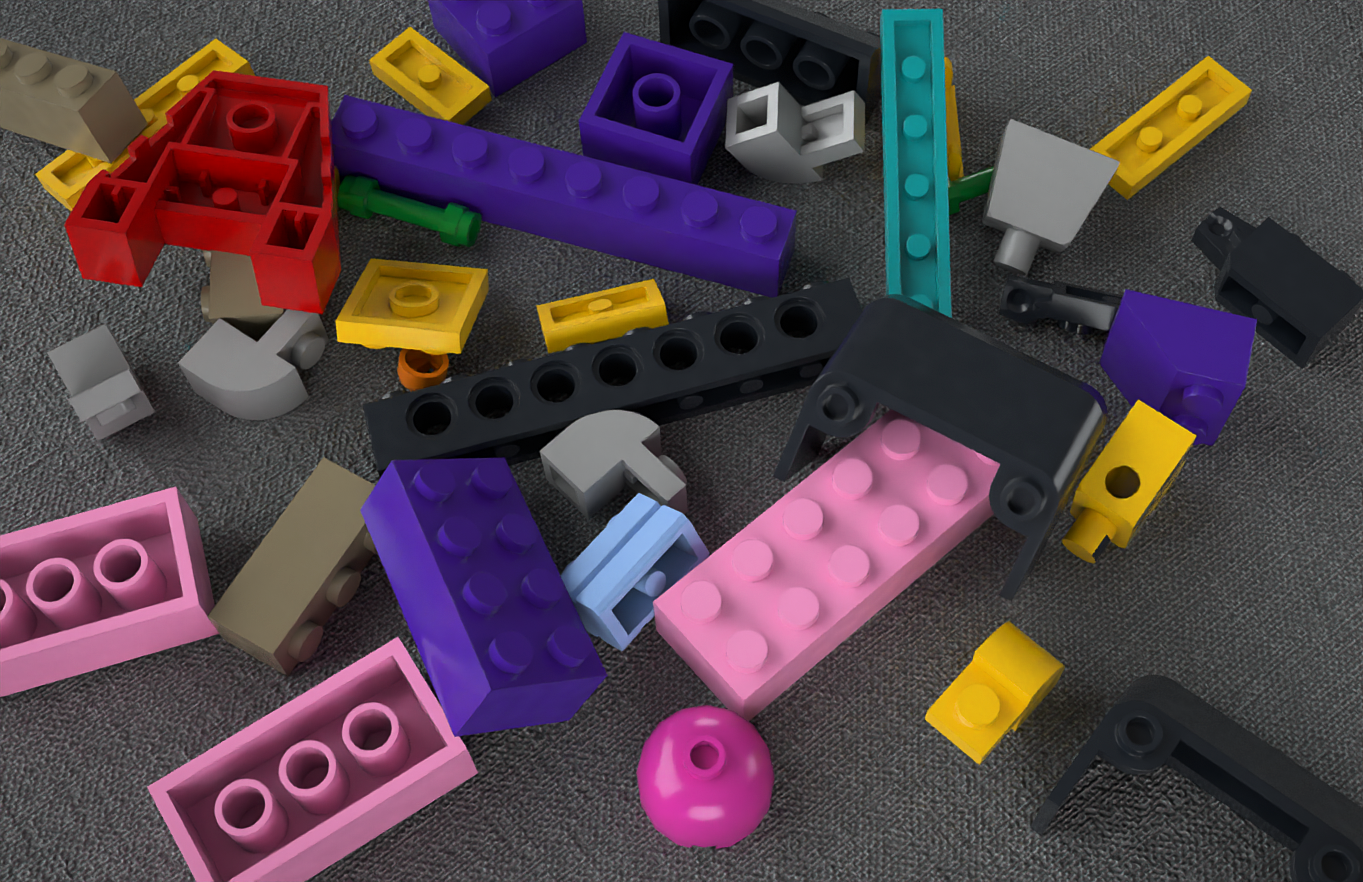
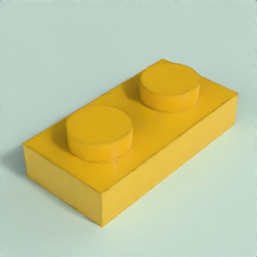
(430, 78)
(601, 315)

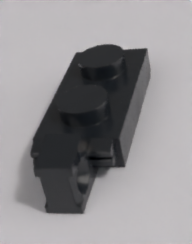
(1075, 306)

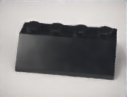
(780, 44)

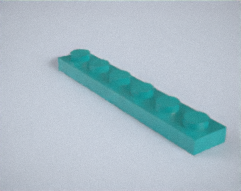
(915, 156)

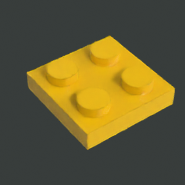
(413, 306)

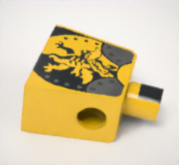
(1127, 481)

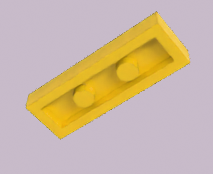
(1172, 125)

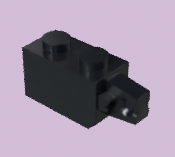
(1279, 282)

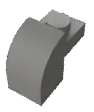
(789, 141)
(251, 376)
(101, 382)
(608, 453)

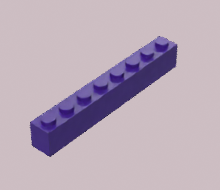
(568, 196)

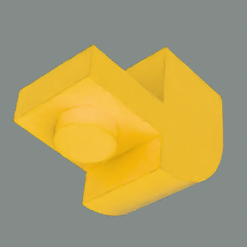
(995, 691)

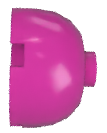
(705, 777)

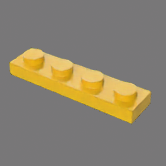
(71, 171)

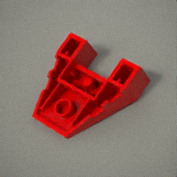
(230, 172)

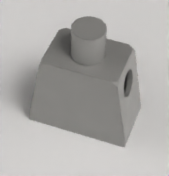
(1041, 193)

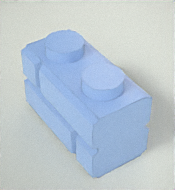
(630, 567)

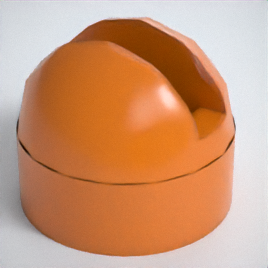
(414, 367)

